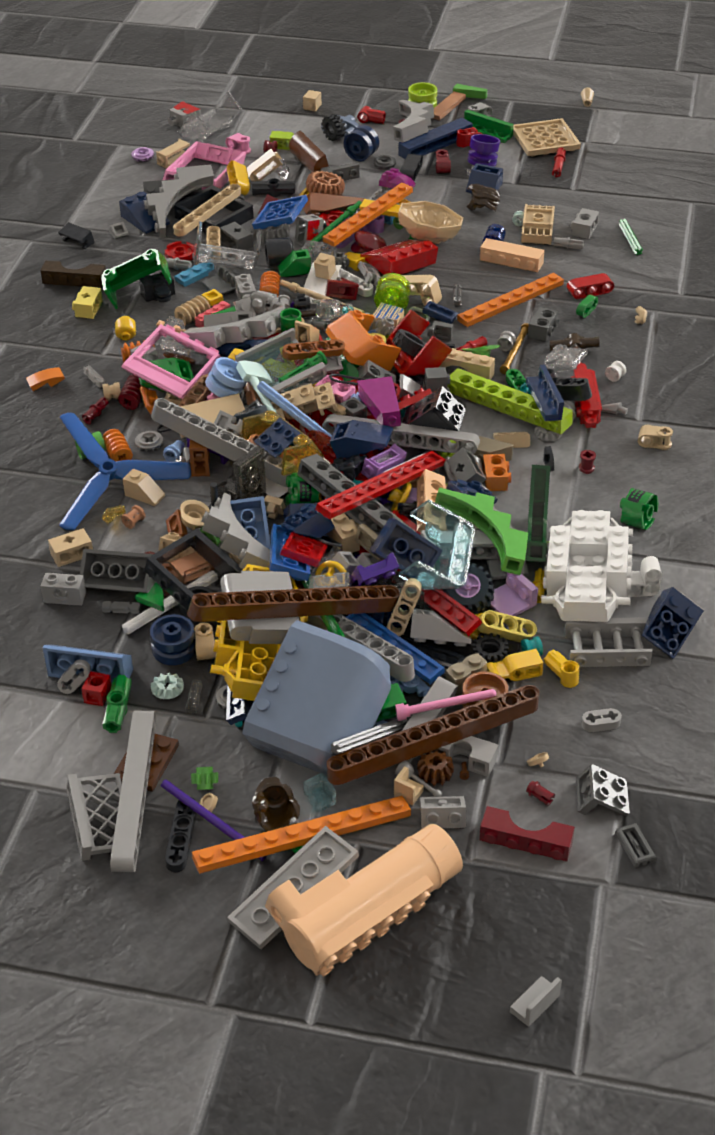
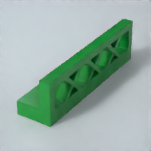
(490, 126)

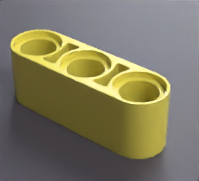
(514, 623)

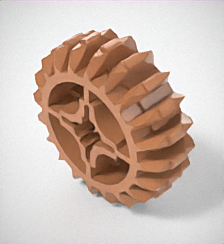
(325, 183)

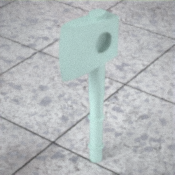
(255, 373)

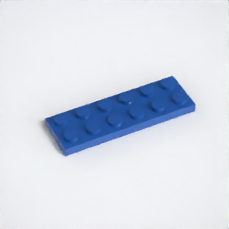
(278, 563)

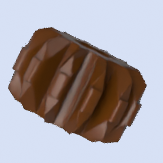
(435, 768)

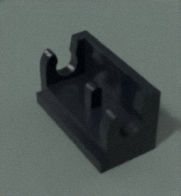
(77, 233)

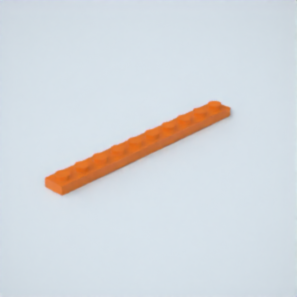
(299, 834)

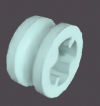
(517, 222)

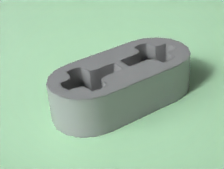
(70, 673)
(601, 720)

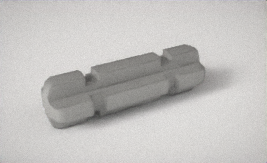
(94, 376)

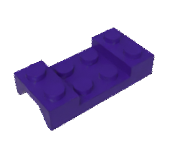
(370, 574)

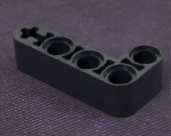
(572, 388)

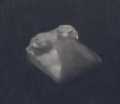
(564, 358)

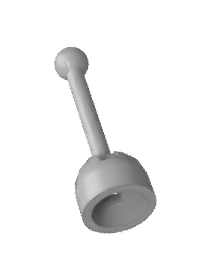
(436, 793)

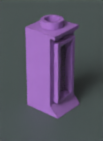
(383, 461)

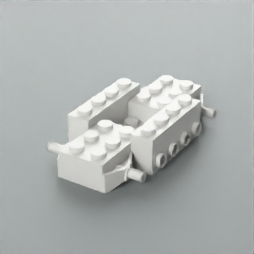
(588, 567)

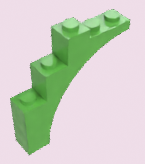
(496, 525)

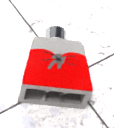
(181, 113)
(308, 227)

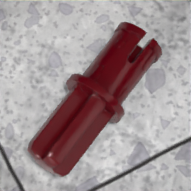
(95, 410)

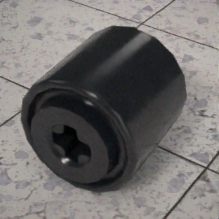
(277, 250)

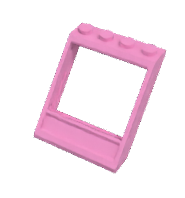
(210, 153)
(161, 378)

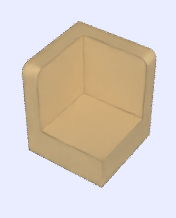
(407, 788)

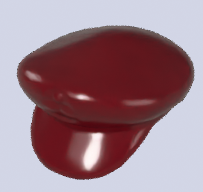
(367, 242)

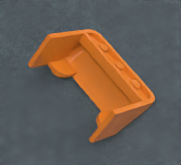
(359, 345)

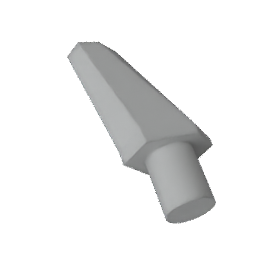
(614, 408)

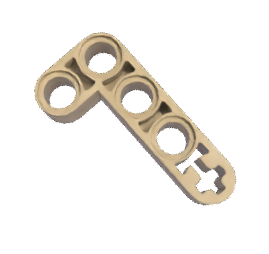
(425, 286)

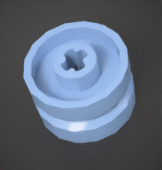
(224, 378)

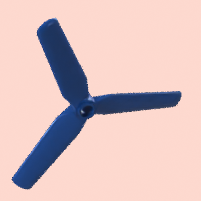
(109, 470)

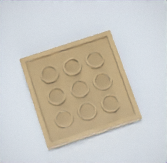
(545, 137)

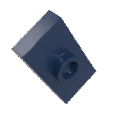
(439, 312)

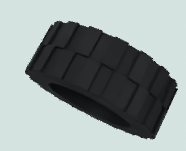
(408, 342)

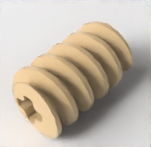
(191, 309)

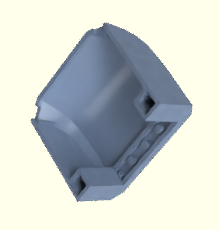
(316, 695)

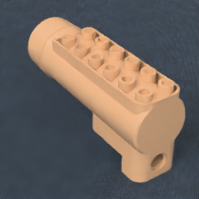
(347, 913)

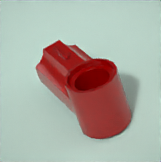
(372, 115)

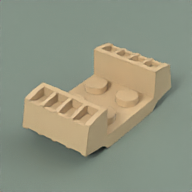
(537, 224)

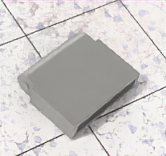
(258, 630)

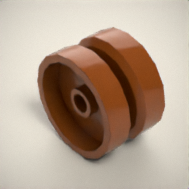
(481, 682)

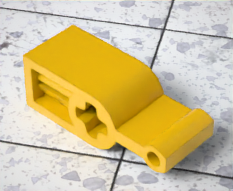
(518, 666)

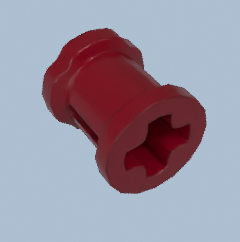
(587, 460)

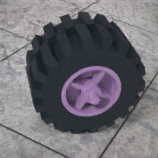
(476, 592)

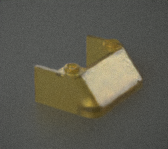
(292, 455)

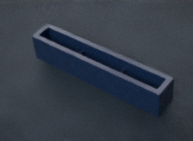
(433, 139)

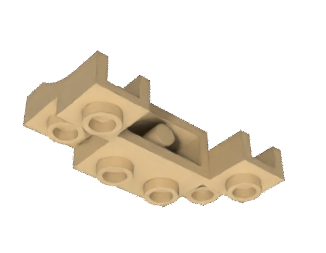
(308, 399)

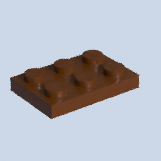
(162, 753)

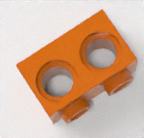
(496, 472)

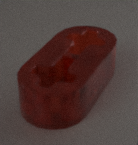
(324, 439)

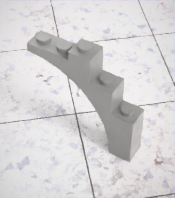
(418, 120)
(185, 181)
(239, 331)
(235, 539)

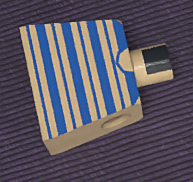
(390, 311)

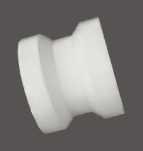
(615, 371)

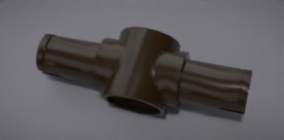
(575, 340)

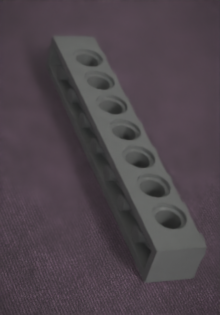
(330, 482)

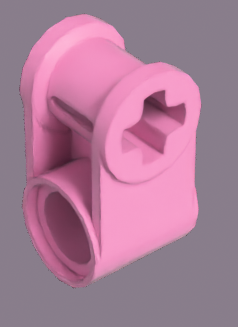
(239, 142)

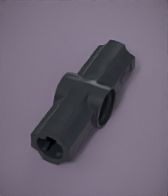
(273, 187)

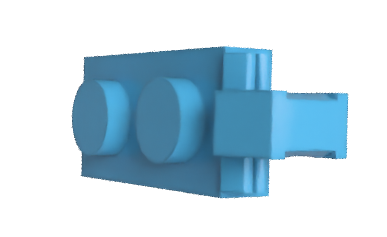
(194, 274)

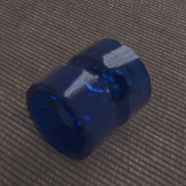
(495, 232)

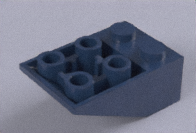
(359, 438)
(671, 621)

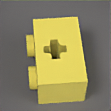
(87, 302)

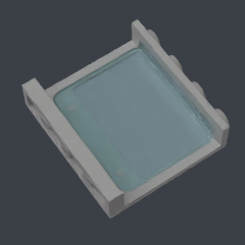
(270, 356)

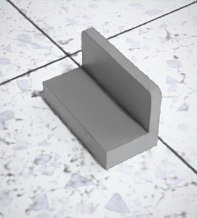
(536, 1000)

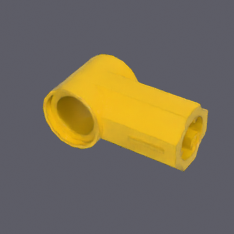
(565, 669)

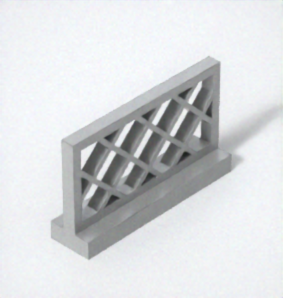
(80, 811)

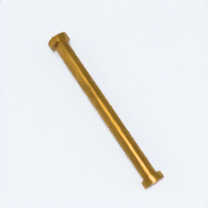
(506, 366)

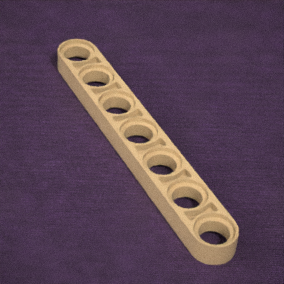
(207, 209)

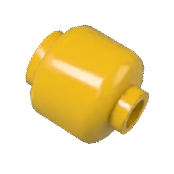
(125, 328)

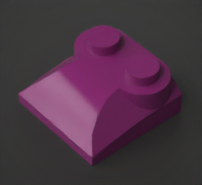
(393, 177)

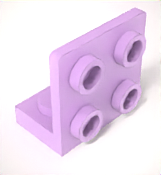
(515, 595)

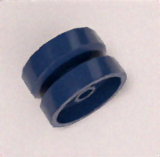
(361, 143)
(173, 639)

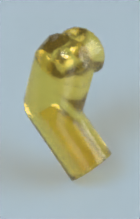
(111, 513)

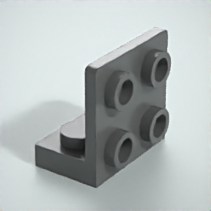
(601, 787)

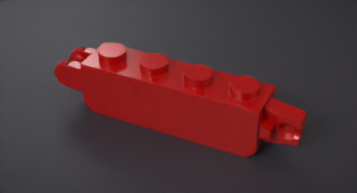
(588, 410)

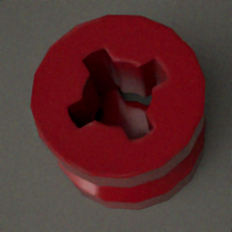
(270, 145)

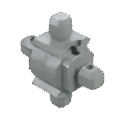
(263, 301)

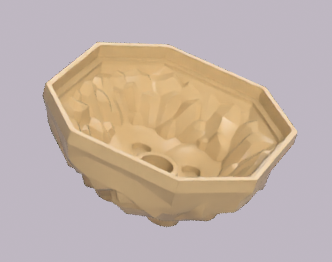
(429, 221)

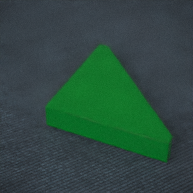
(153, 599)

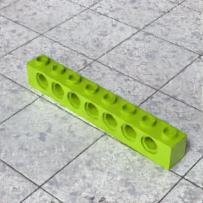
(504, 400)

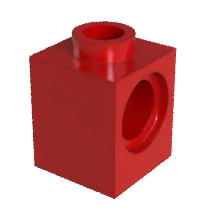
(96, 688)

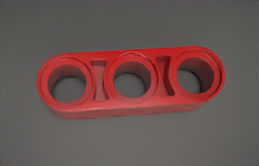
(590, 285)

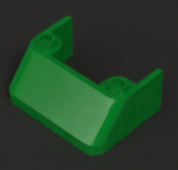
(132, 270)

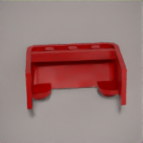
(430, 355)

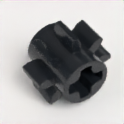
(301, 302)

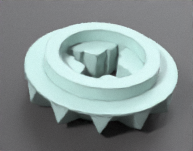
(173, 690)

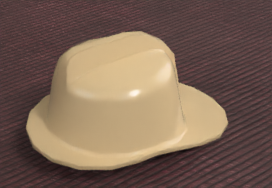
(192, 513)

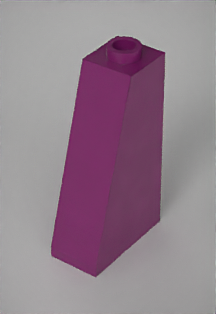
(381, 400)

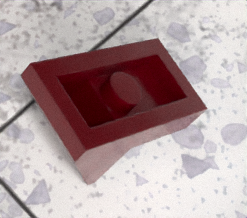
(341, 289)

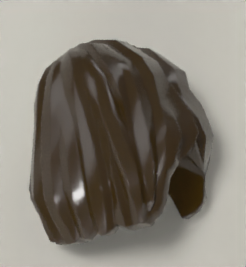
(483, 197)
(275, 804)

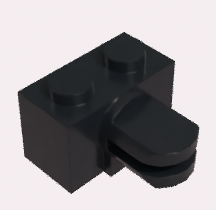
(156, 288)

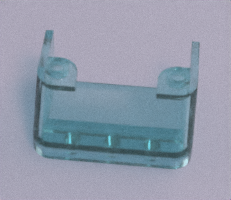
(451, 535)

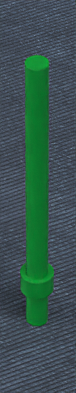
(351, 210)

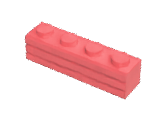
(199, 320)

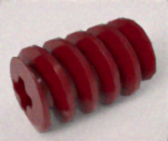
(131, 393)

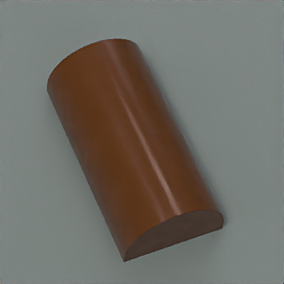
(307, 152)

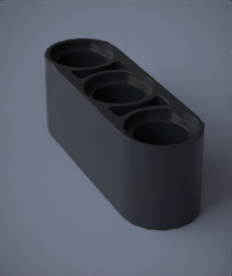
(412, 165)

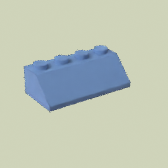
(60, 658)

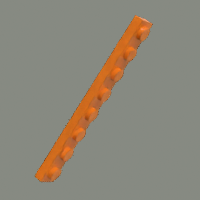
(367, 214)
(510, 299)

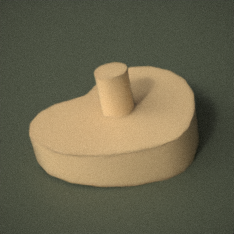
(538, 759)
(209, 801)

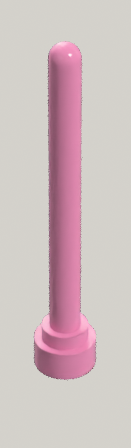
(404, 711)

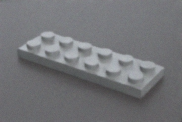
(309, 866)

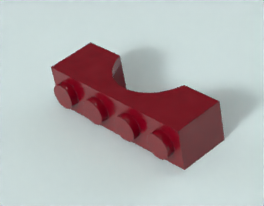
(552, 841)

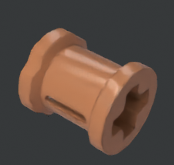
(129, 516)

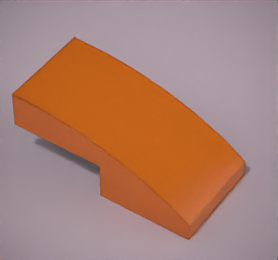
(51, 376)

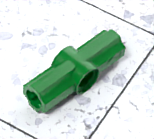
(117, 704)

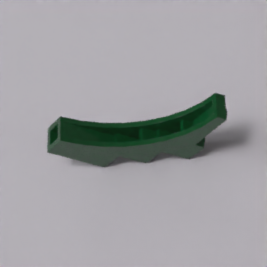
(538, 513)

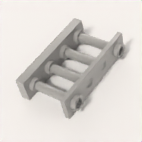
(615, 629)

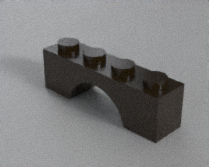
(89, 276)

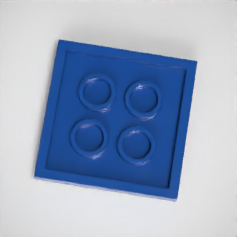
(280, 212)

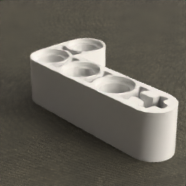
(647, 580)

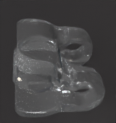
(330, 309)

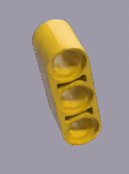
(238, 175)

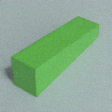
(470, 91)

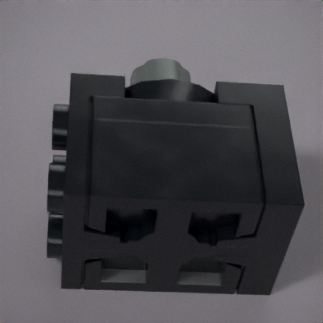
(436, 411)

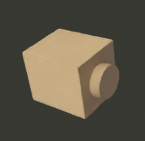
(312, 100)
(324, 266)

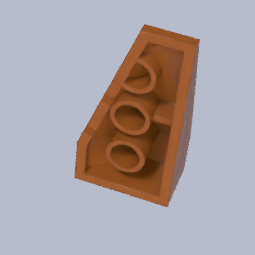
(320, 203)

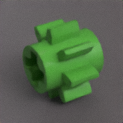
(204, 778)

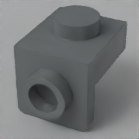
(441, 330)

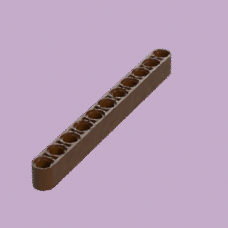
(292, 603)
(432, 735)

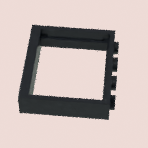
(241, 209)
(202, 546)

